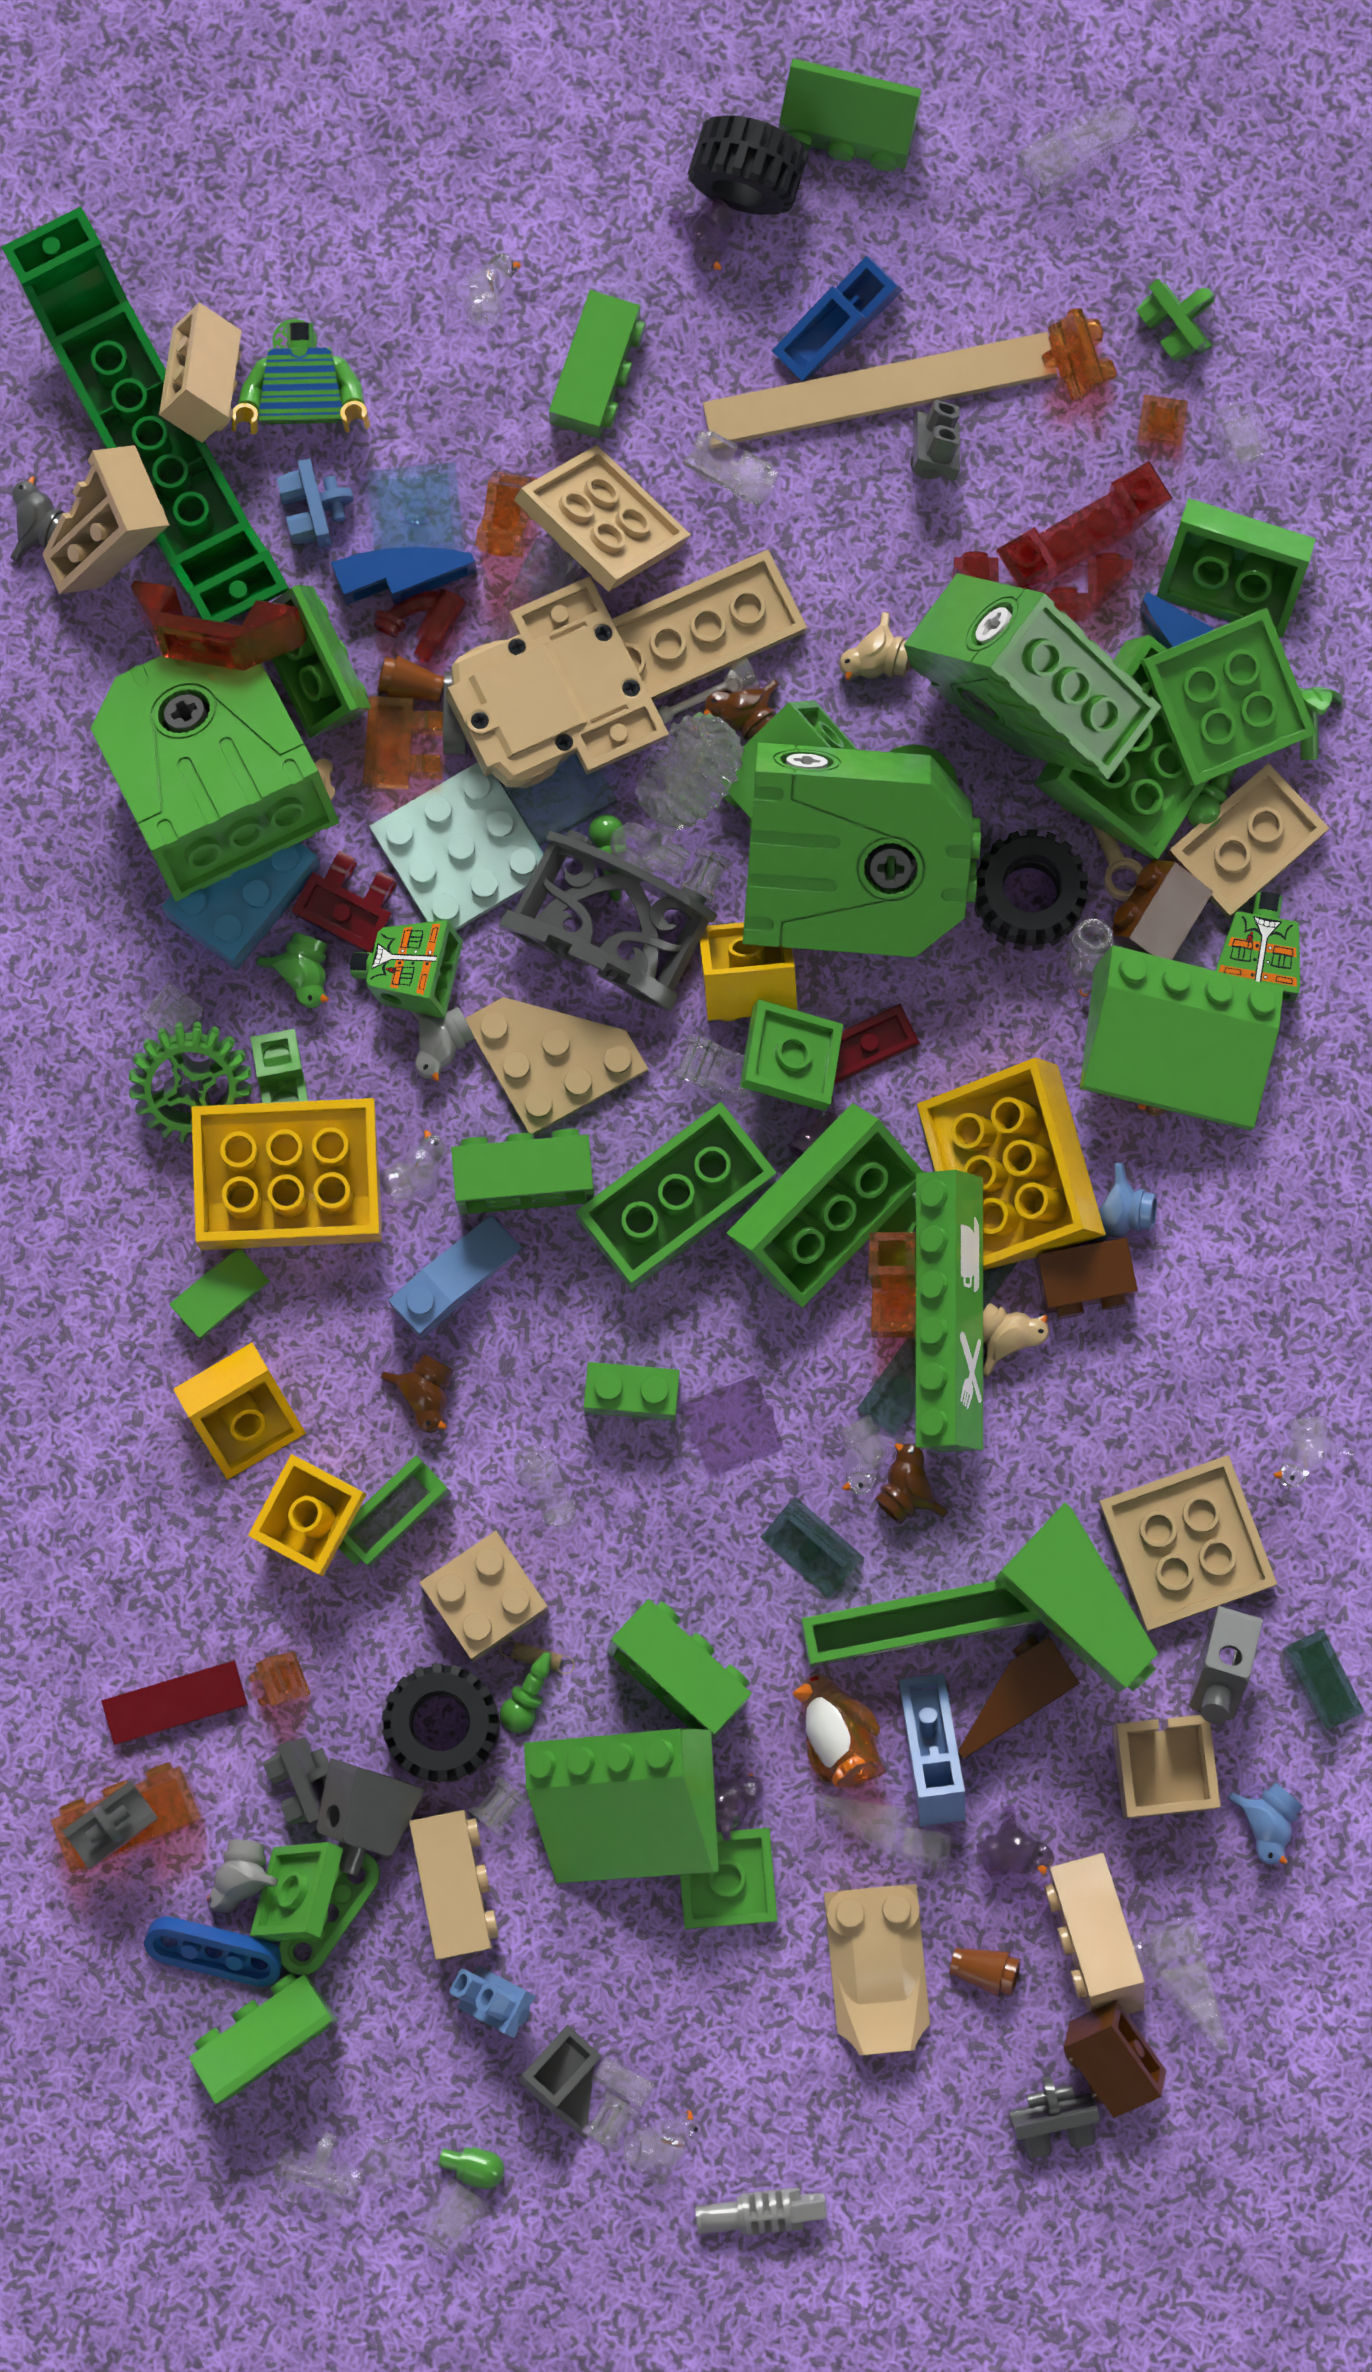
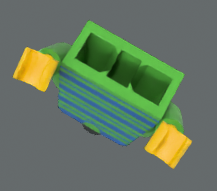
(300, 386)

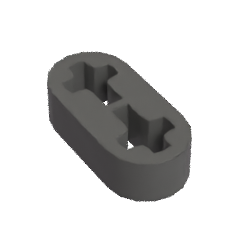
(453, 737)

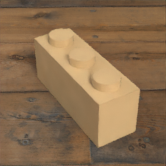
(201, 373)
(453, 1884)

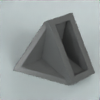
(564, 2077)

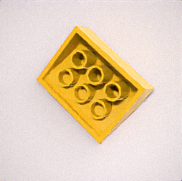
(1026, 1147)
(286, 1174)

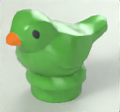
(302, 968)

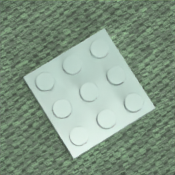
(460, 848)

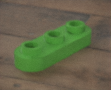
(349, 1900)

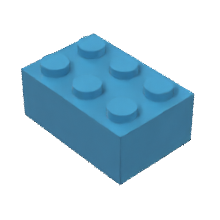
(242, 908)

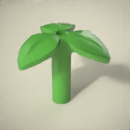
(1317, 703)

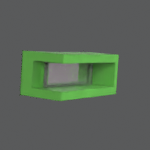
(392, 1512)

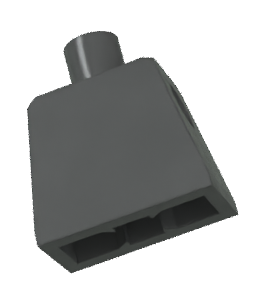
(1219, 1686)
(364, 1811)

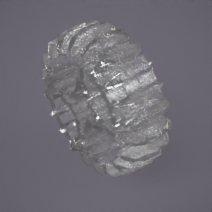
(689, 771)

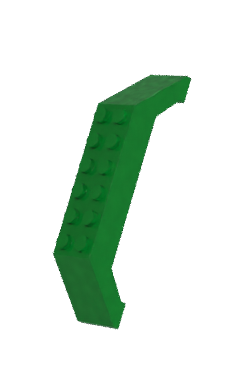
(120, 389)

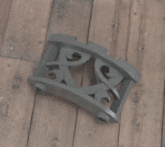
(632, 975)

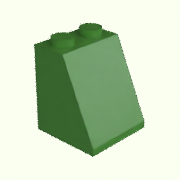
(795, 724)

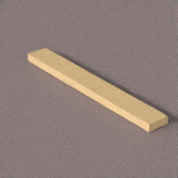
(879, 389)

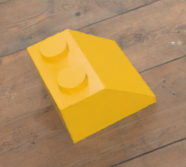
(743, 973)
(239, 1411)
(307, 1514)

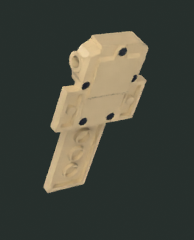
(591, 680)

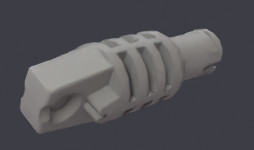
(762, 2212)

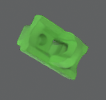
(1164, 304)

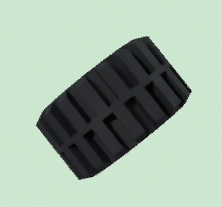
(748, 164)
(1021, 926)
(400, 1714)

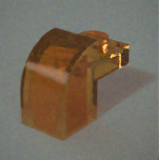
(504, 522)
(893, 1284)

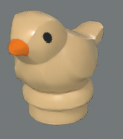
(876, 654)
(1009, 1333)

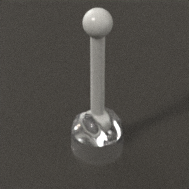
(737, 677)

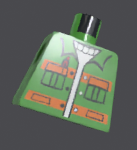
(1263, 946)
(412, 966)

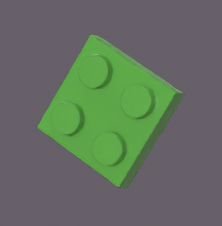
(791, 1055)
(740, 1890)
(301, 1899)

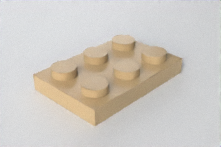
(1255, 840)

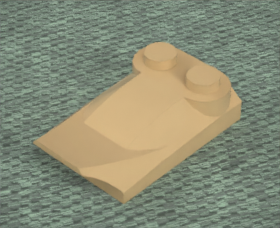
(877, 1967)

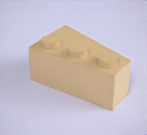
(108, 523)
(1095, 1934)

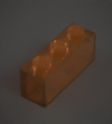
(166, 1792)

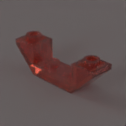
(1126, 507)
(1102, 579)
(265, 633)

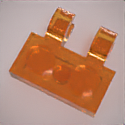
(390, 741)

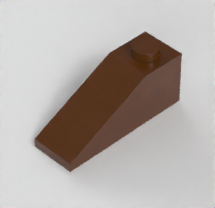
(1024, 1688)

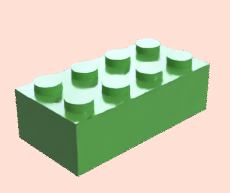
(676, 1196)
(826, 1205)

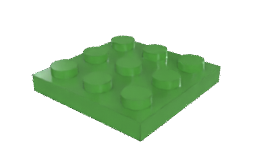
(1228, 697)

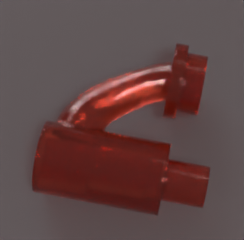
(442, 616)

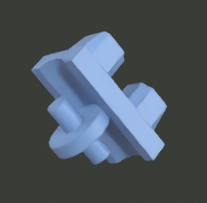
(301, 486)
(492, 1999)

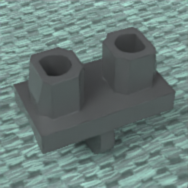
(936, 442)
(307, 1774)
(110, 1824)
(1052, 2112)

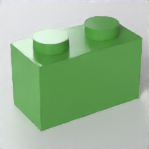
(631, 1391)

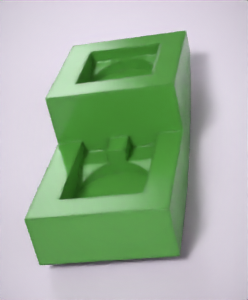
(279, 1067)
(219, 1293)

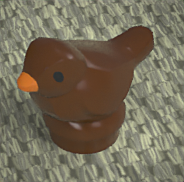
(743, 710)
(424, 1391)
(907, 1486)

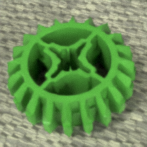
(205, 1072)

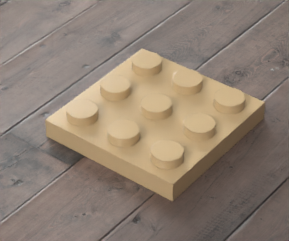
(602, 517)
(1187, 1543)

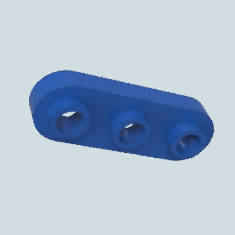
(213, 1951)

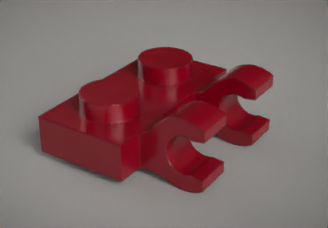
(341, 911)

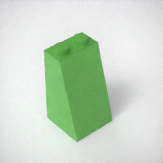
(1077, 1598)

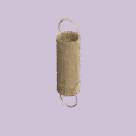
(530, 1654)

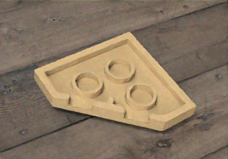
(552, 1059)

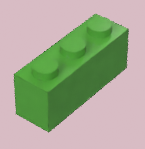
(597, 365)

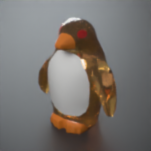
(839, 1734)

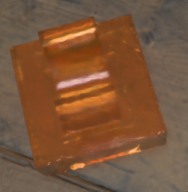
(1162, 420)
(281, 1679)

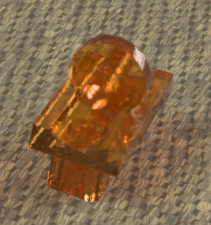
(1075, 354)

